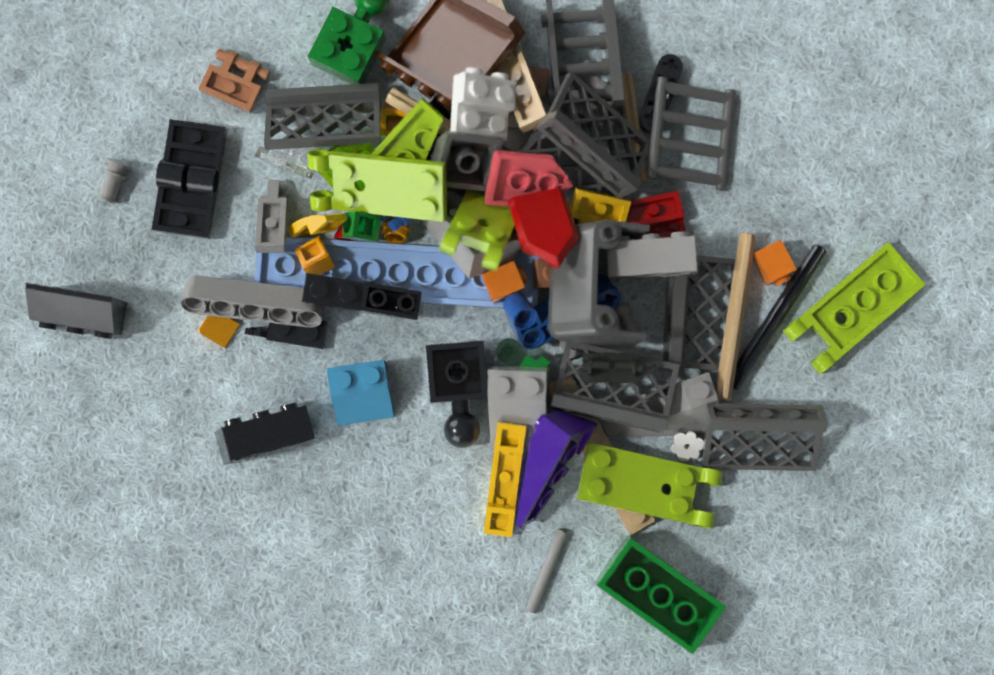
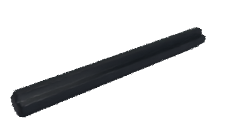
(778, 313)

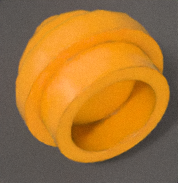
(394, 236)

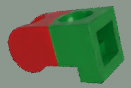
(359, 227)

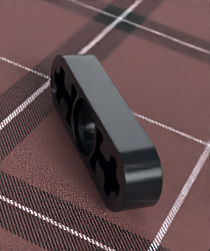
(659, 72)

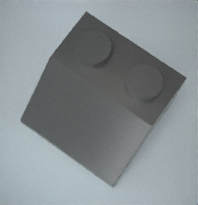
(466, 158)

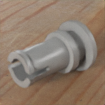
(113, 179)

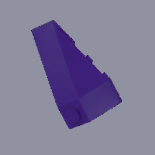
(550, 449)

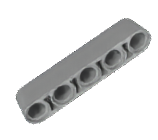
(249, 301)

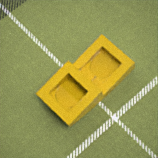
(316, 224)

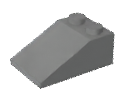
(517, 397)

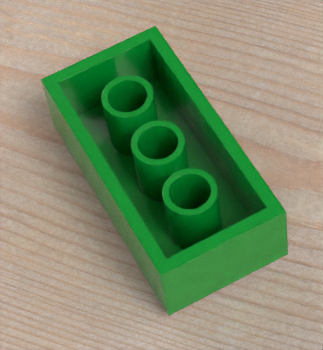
(660, 595)

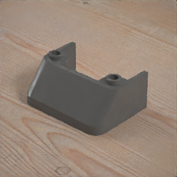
(573, 289)

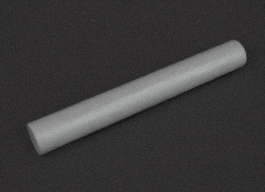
(546, 571)

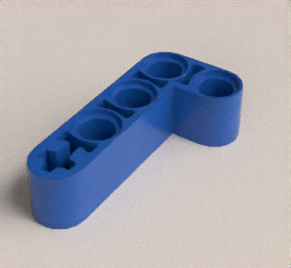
(531, 322)

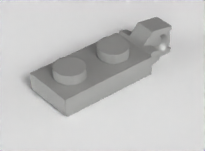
(271, 220)

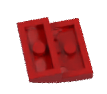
(660, 212)

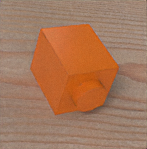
(774, 263)
(504, 281)

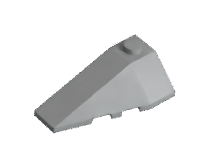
(686, 410)

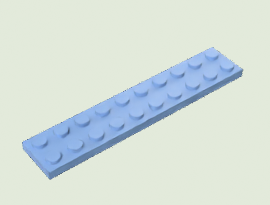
(395, 266)

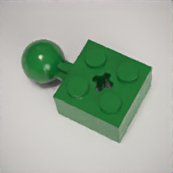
(346, 29)

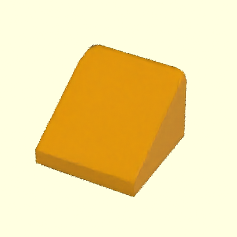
(390, 119)
(314, 257)
(218, 329)

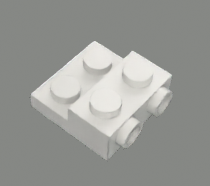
(482, 103)

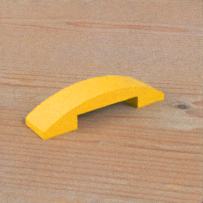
(504, 479)

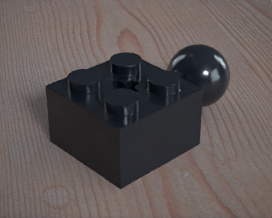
(461, 427)

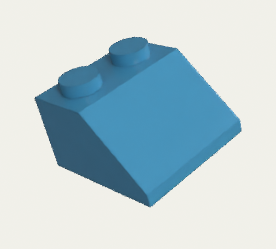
(360, 392)

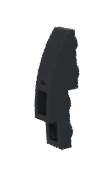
(361, 297)

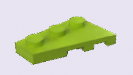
(413, 134)

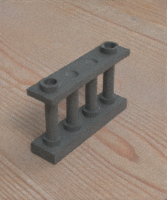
(605, 40)

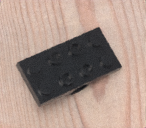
(189, 179)

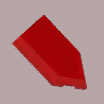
(544, 224)

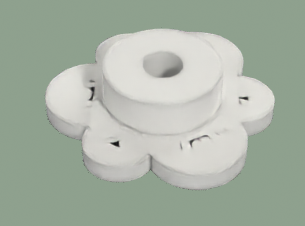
(691, 450)

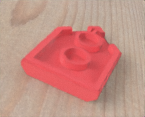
(522, 174)

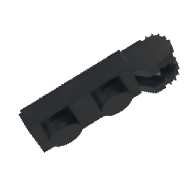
(293, 335)

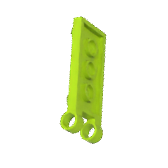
(391, 185)
(480, 228)
(865, 299)
(636, 481)

